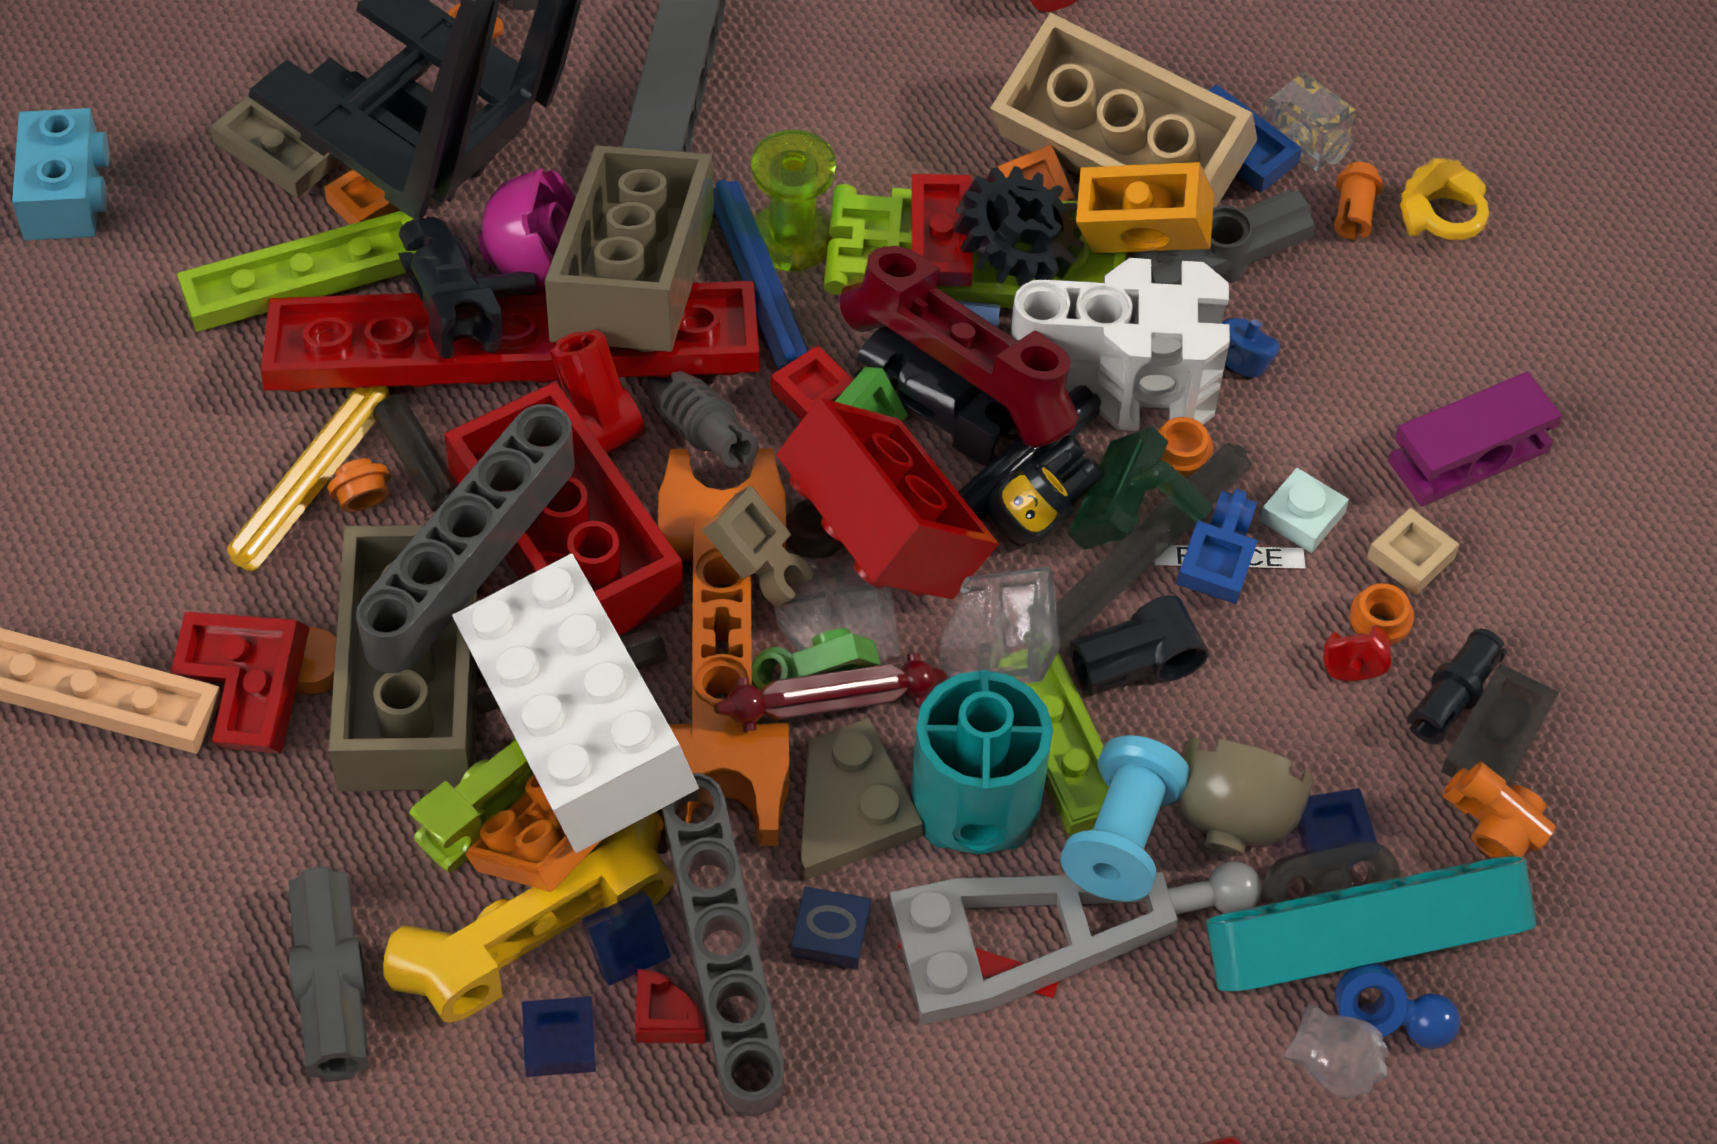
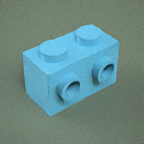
(58, 174)

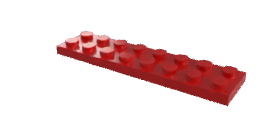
(388, 342)

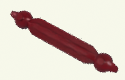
(829, 691)

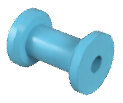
(1112, 856)

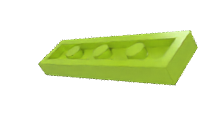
(298, 268)

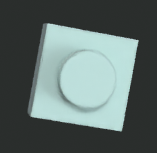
(1304, 510)

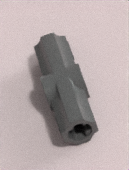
(1240, 238)
(328, 974)

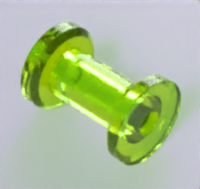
(793, 172)

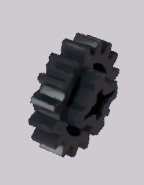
(1019, 227)

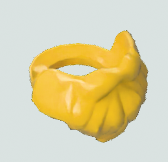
(1443, 180)

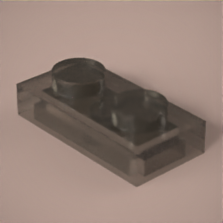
(1502, 724)

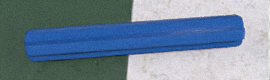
(756, 265)

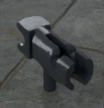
(452, 294)
(939, 395)

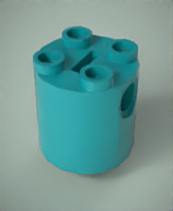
(980, 762)

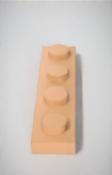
(106, 692)

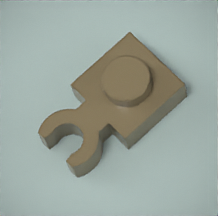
(752, 542)

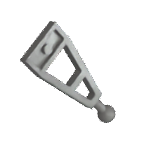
(943, 955)

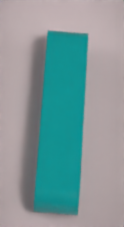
(1371, 923)

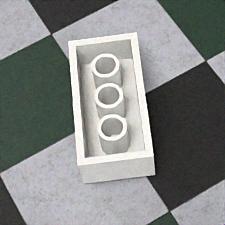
(575, 703)

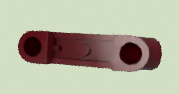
(1019, 374)

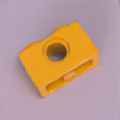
(1145, 207)

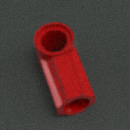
(595, 389)

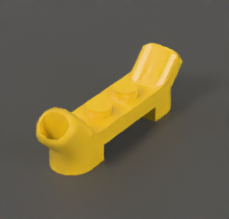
(463, 967)

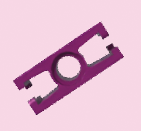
(1474, 438)

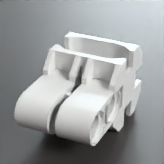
(1136, 338)

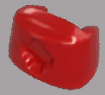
(1358, 655)

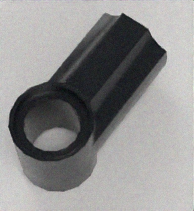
(1154, 641)

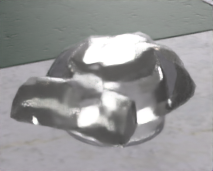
(1339, 1052)

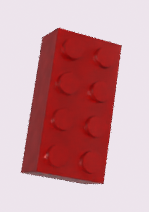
(591, 517)

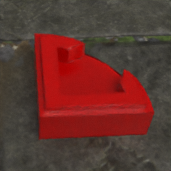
(665, 1012)

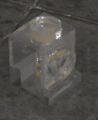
(1313, 120)

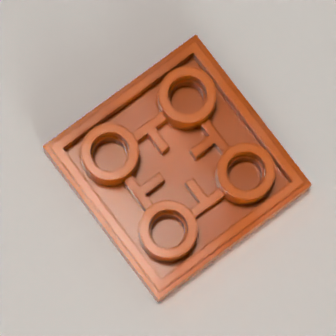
(526, 843)

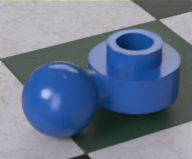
(1428, 1019)

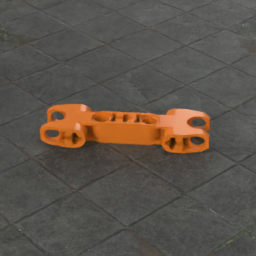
(749, 763)

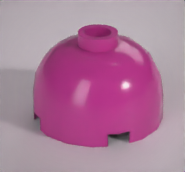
(525, 223)

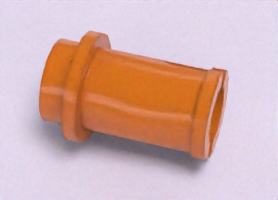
(1358, 188)

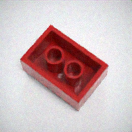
(885, 500)

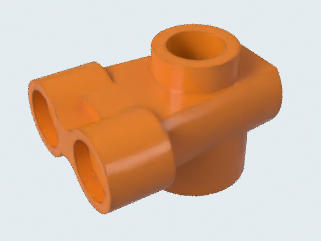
(1509, 816)

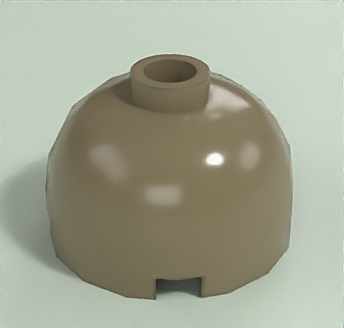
(1241, 795)

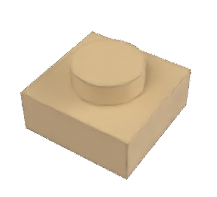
(1413, 551)

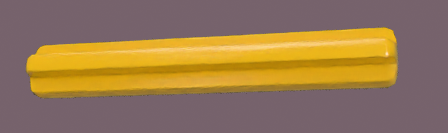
(305, 478)

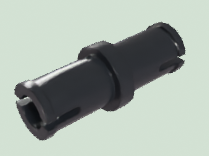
(1456, 686)

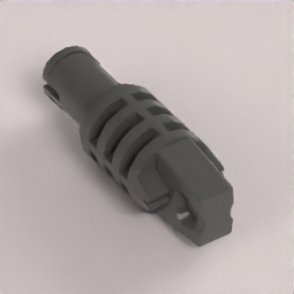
(702, 417)

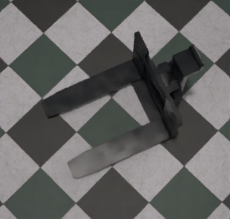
(400, 132)

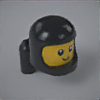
(1043, 492)

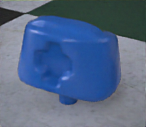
(1249, 348)

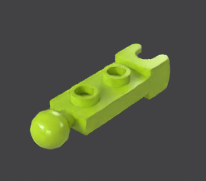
(455, 815)

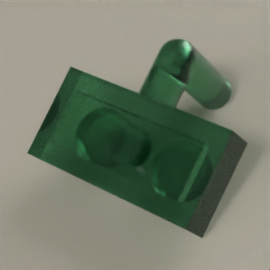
(1131, 470)

